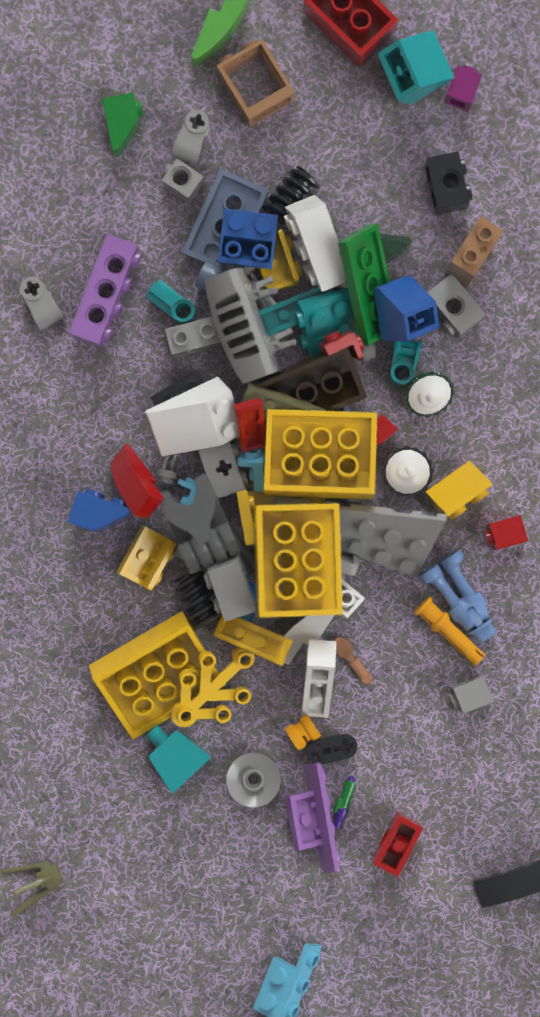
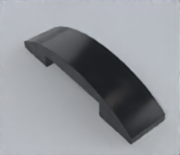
(509, 885)

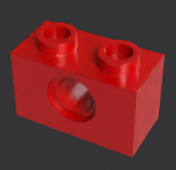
(397, 844)

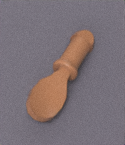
(345, 650)

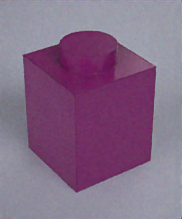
(463, 87)

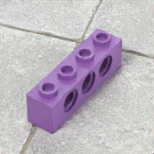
(112, 251)

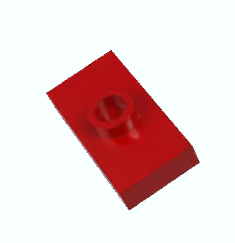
(250, 424)

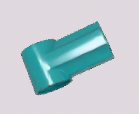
(170, 302)

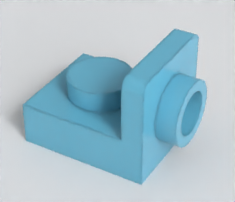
(256, 461)
(190, 485)

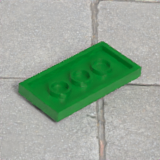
(364, 270)

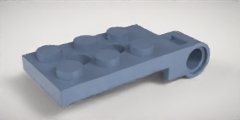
(204, 240)

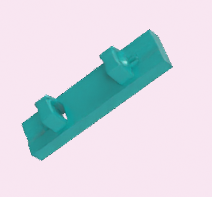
(282, 315)

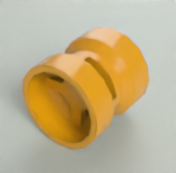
(302, 732)

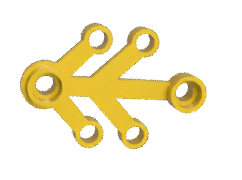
(210, 690)

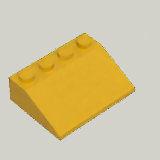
(320, 454)
(297, 560)
(144, 673)

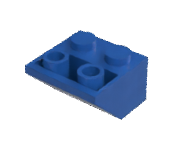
(247, 239)
(405, 310)
(97, 514)

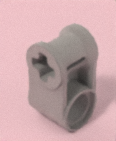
(191, 141)
(42, 306)

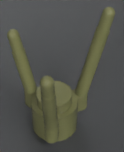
(48, 877)

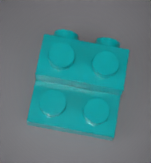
(323, 316)

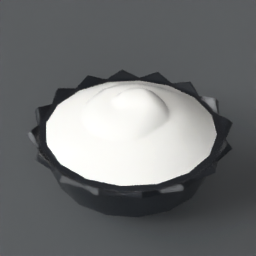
(407, 471)

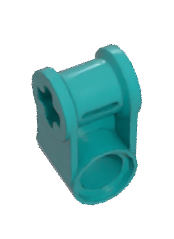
(404, 356)

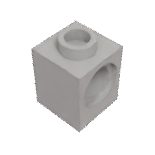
(187, 191)
(470, 695)

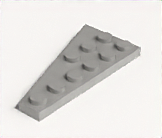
(384, 535)

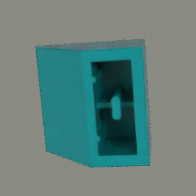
(416, 66)

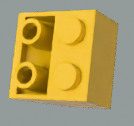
(458, 489)

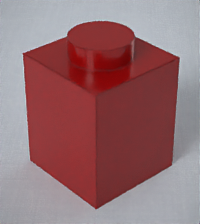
(505, 533)

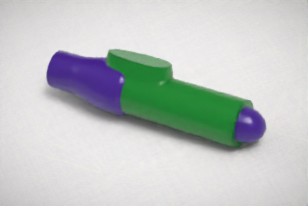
(342, 804)

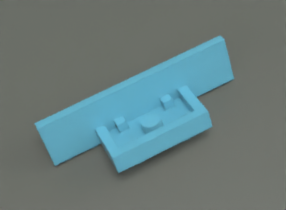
(287, 984)

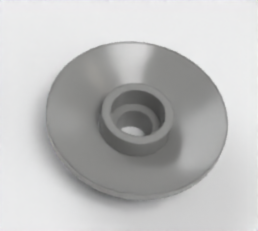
(253, 794)

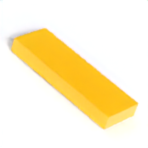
(254, 639)

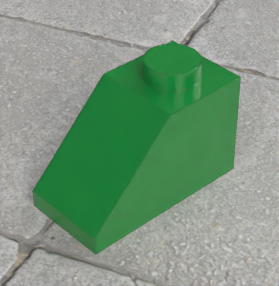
(122, 120)

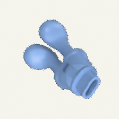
(470, 608)

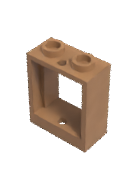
(269, 104)
(474, 251)

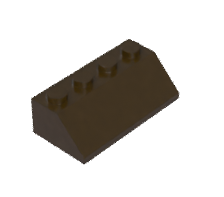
(319, 380)

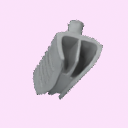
(241, 326)

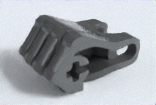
(200, 527)

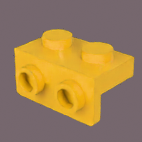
(284, 269)
(147, 558)

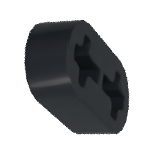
(332, 741)

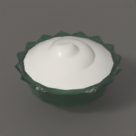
(429, 394)

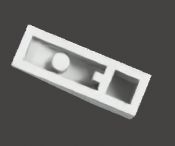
(319, 678)

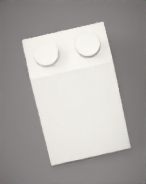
(194, 419)

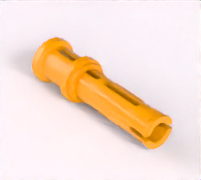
(440, 623)

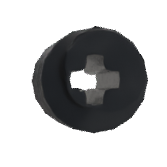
(290, 193)
(197, 599)

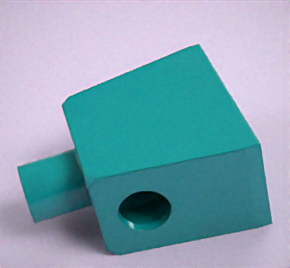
(175, 756)

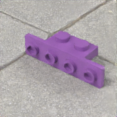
(311, 818)

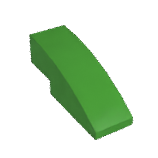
(218, 29)

